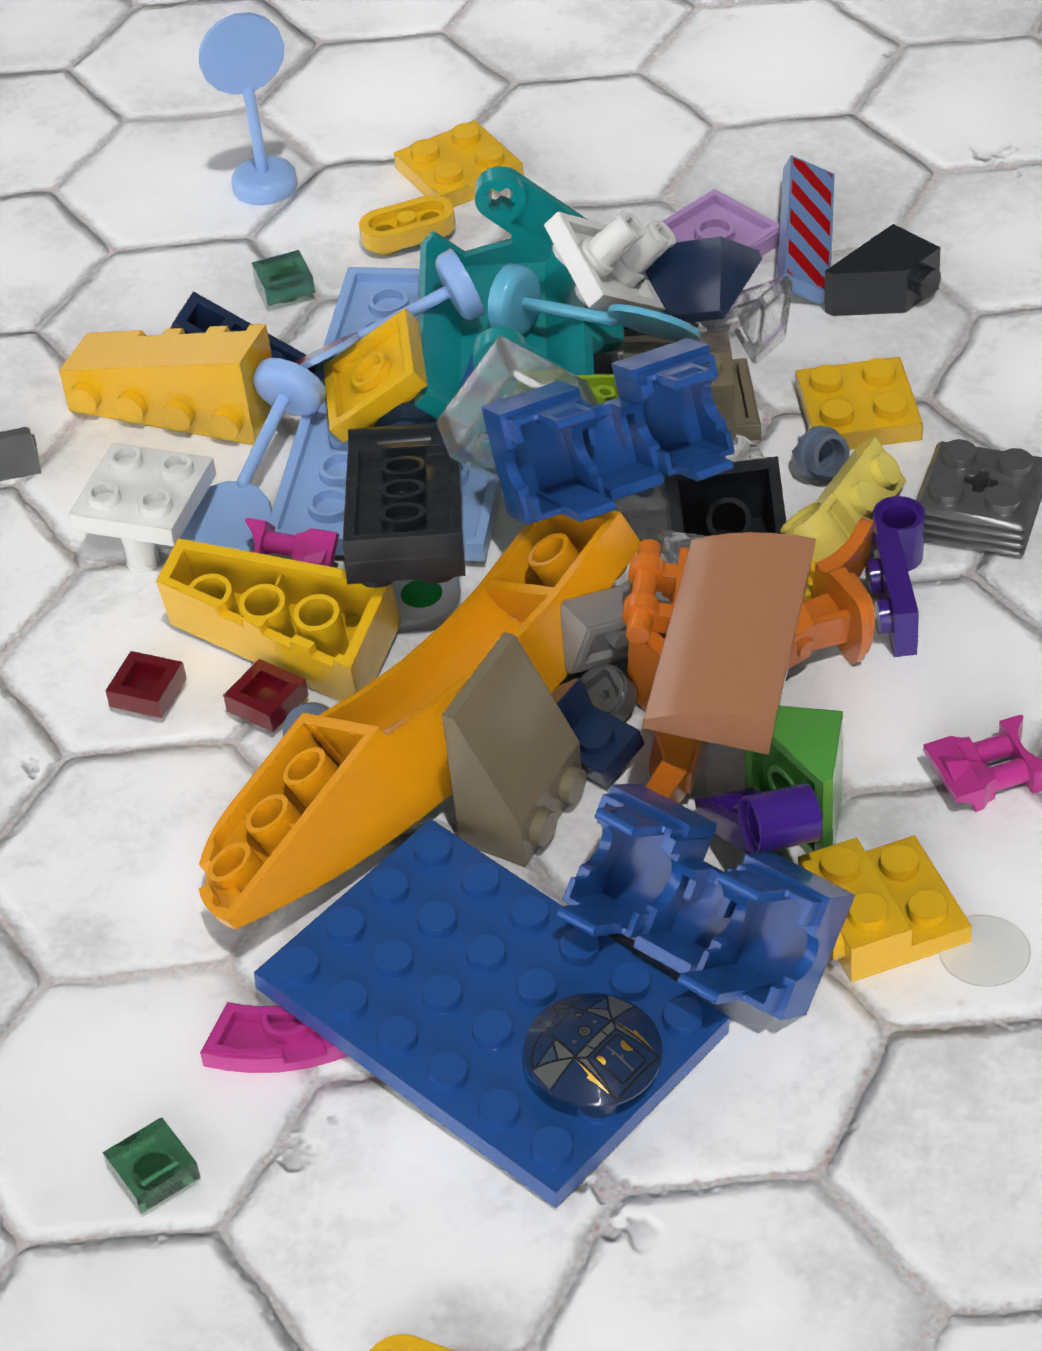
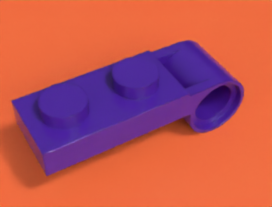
(895, 551)
(766, 819)

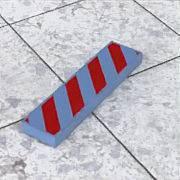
(806, 228)

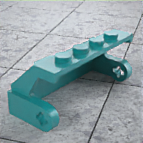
(451, 339)

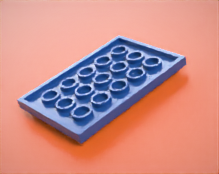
(433, 989)

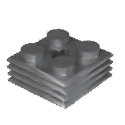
(981, 497)

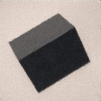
(729, 502)

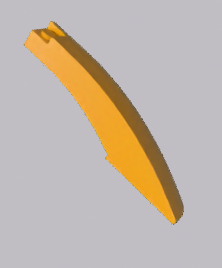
(380, 757)

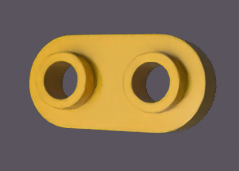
(406, 223)

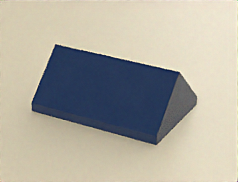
(702, 277)

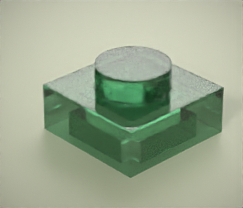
(283, 277)
(151, 1165)

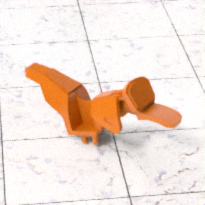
(835, 615)

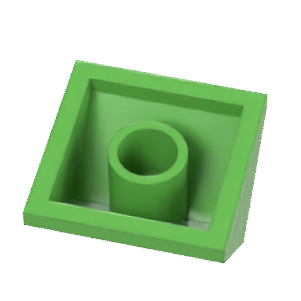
(808, 751)

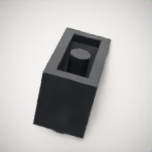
(883, 275)

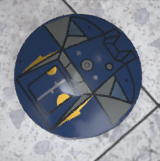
(593, 1052)

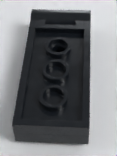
(402, 507)

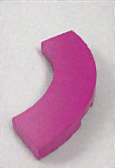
(264, 1042)

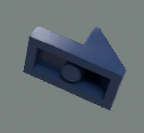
(604, 740)

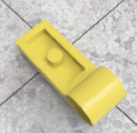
(852, 494)

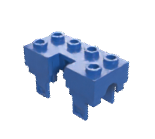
(580, 458)
(731, 934)

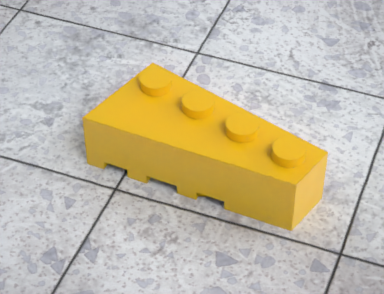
(172, 380)
(281, 613)

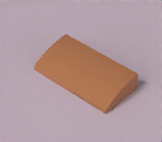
(731, 639)

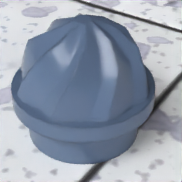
(820, 453)

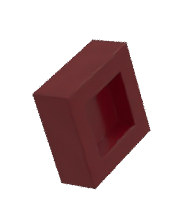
(146, 684)
(265, 695)

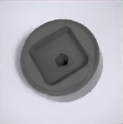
(610, 690)

